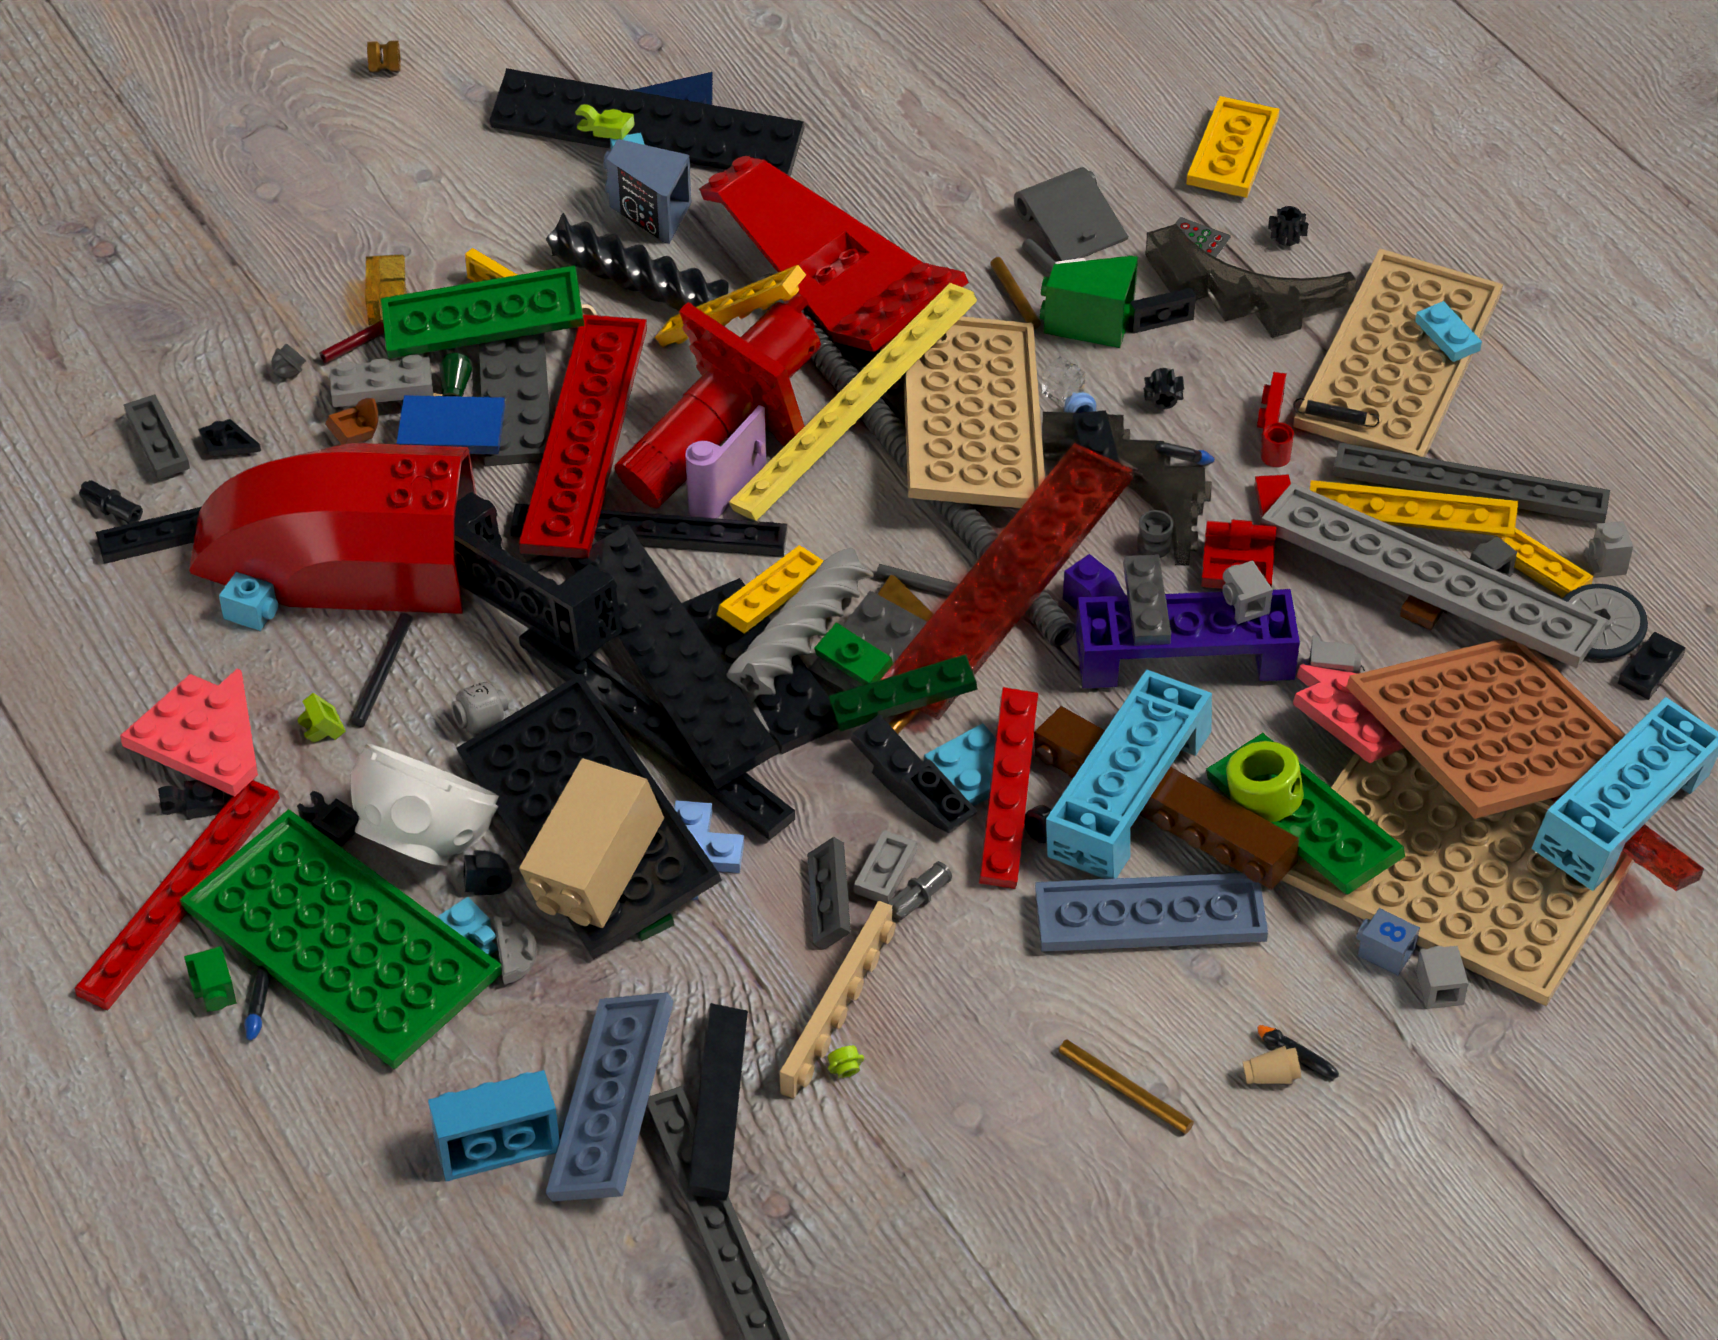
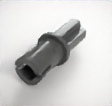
(920, 890)

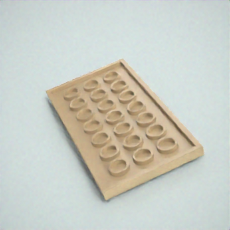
(1386, 360)
(975, 416)

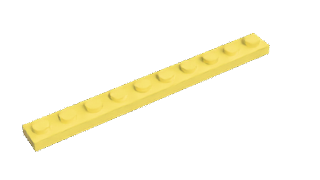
(852, 402)

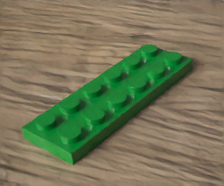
(482, 312)
(1330, 830)

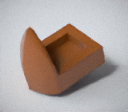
(355, 423)

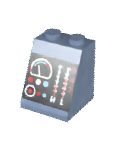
(648, 186)

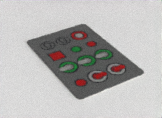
(1206, 238)

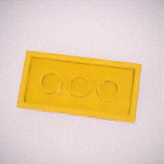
(1233, 146)

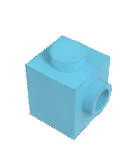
(248, 601)

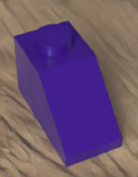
(1089, 579)

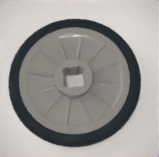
(1625, 615)

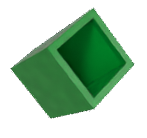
(1090, 299)

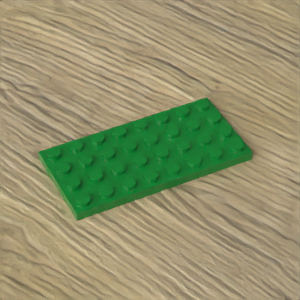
(342, 938)

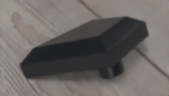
(227, 439)

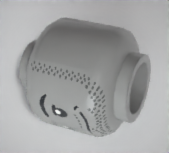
(479, 707)

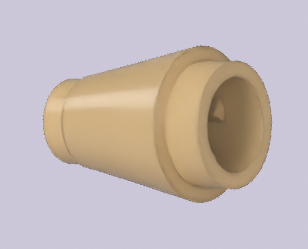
(1273, 1067)

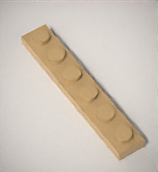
(833, 1006)

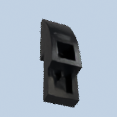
(910, 779)

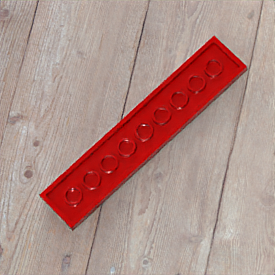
(583, 437)

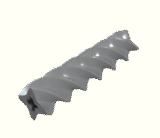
(800, 618)

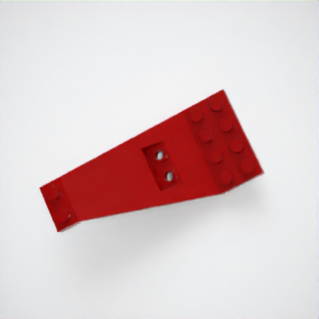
(854, 280)

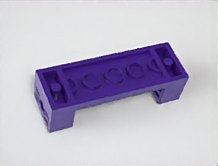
(1199, 627)

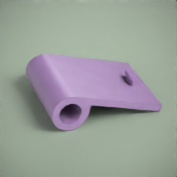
(722, 471)

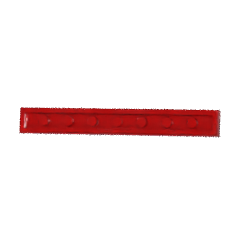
(163, 908)

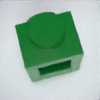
(211, 978)

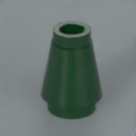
(454, 374)

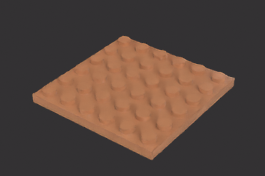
(1490, 723)

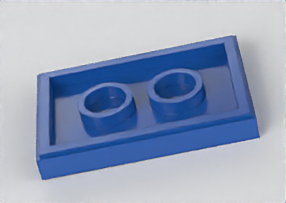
(452, 422)

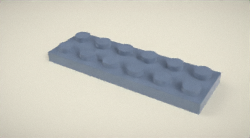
(1149, 912)
(610, 1097)

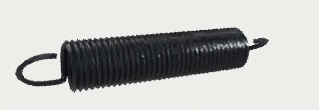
(1335, 413)

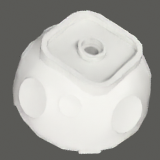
(417, 806)

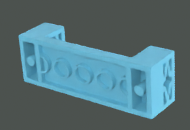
(1123, 770)
(1624, 790)

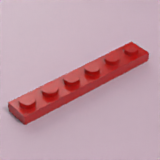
(1008, 788)

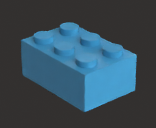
(494, 1125)

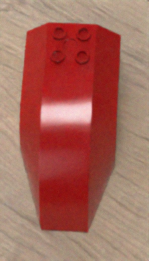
(342, 527)

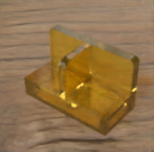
(383, 279)

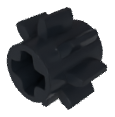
(1288, 226)
(1163, 388)

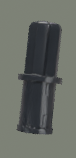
(110, 502)

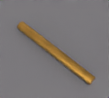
(1126, 1086)

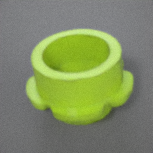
(845, 1061)

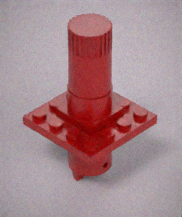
(734, 381)

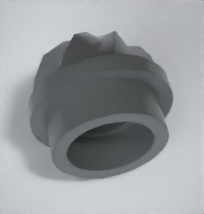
(287, 362)

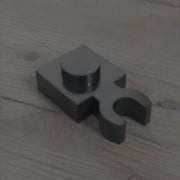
(333, 820)

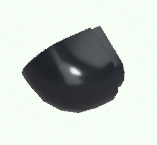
(486, 873)

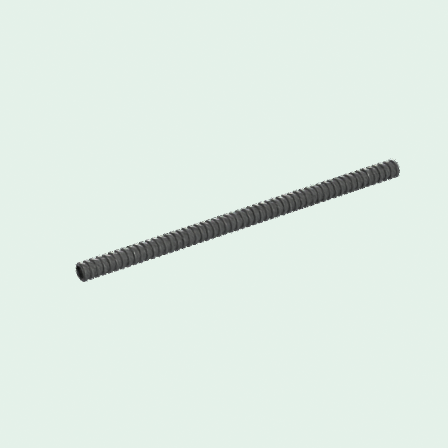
(961, 516)

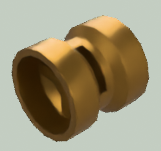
(391, 56)

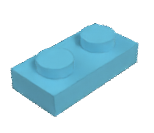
(1448, 331)

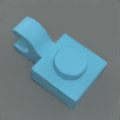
(471, 923)

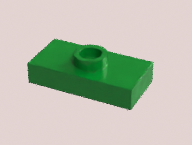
(853, 655)

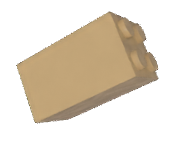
(591, 843)

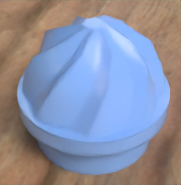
(1079, 403)

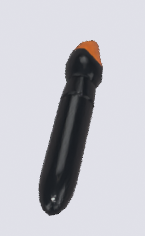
(1276, 1038)

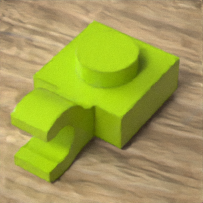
(609, 124)

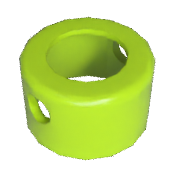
(1267, 798)

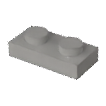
(885, 867)

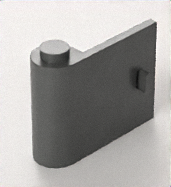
(1071, 214)

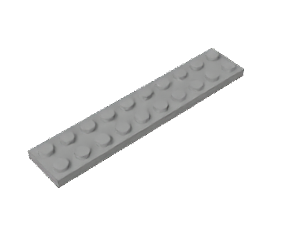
(1435, 575)

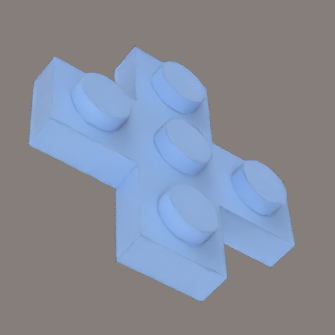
(721, 848)

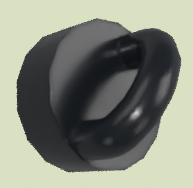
(1036, 823)

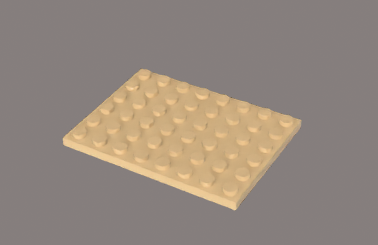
(1467, 878)

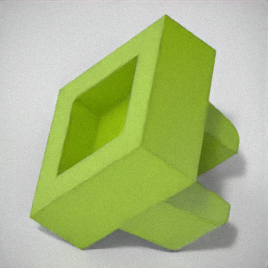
(321, 718)

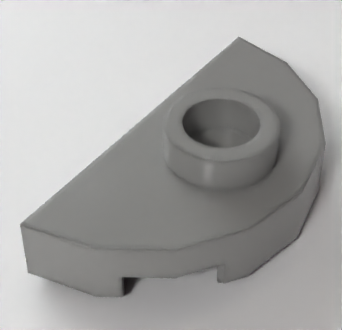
(515, 948)

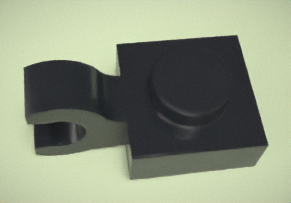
(197, 799)

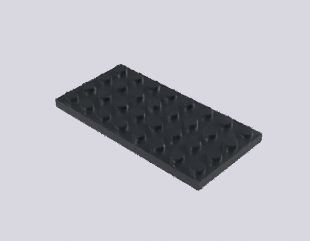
(529, 765)

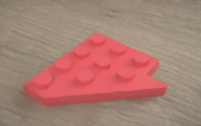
(1342, 714)
(200, 733)

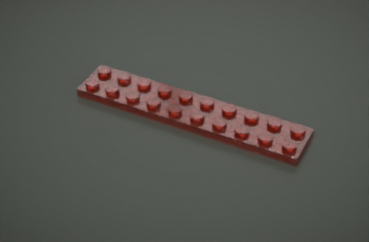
(1017, 565)

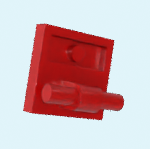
(1236, 544)

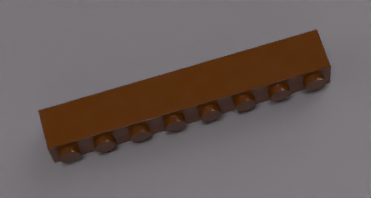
(1183, 806)

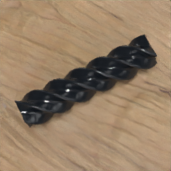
(631, 266)

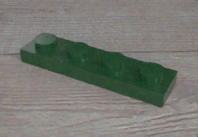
(903, 692)

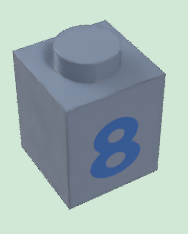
(1387, 941)

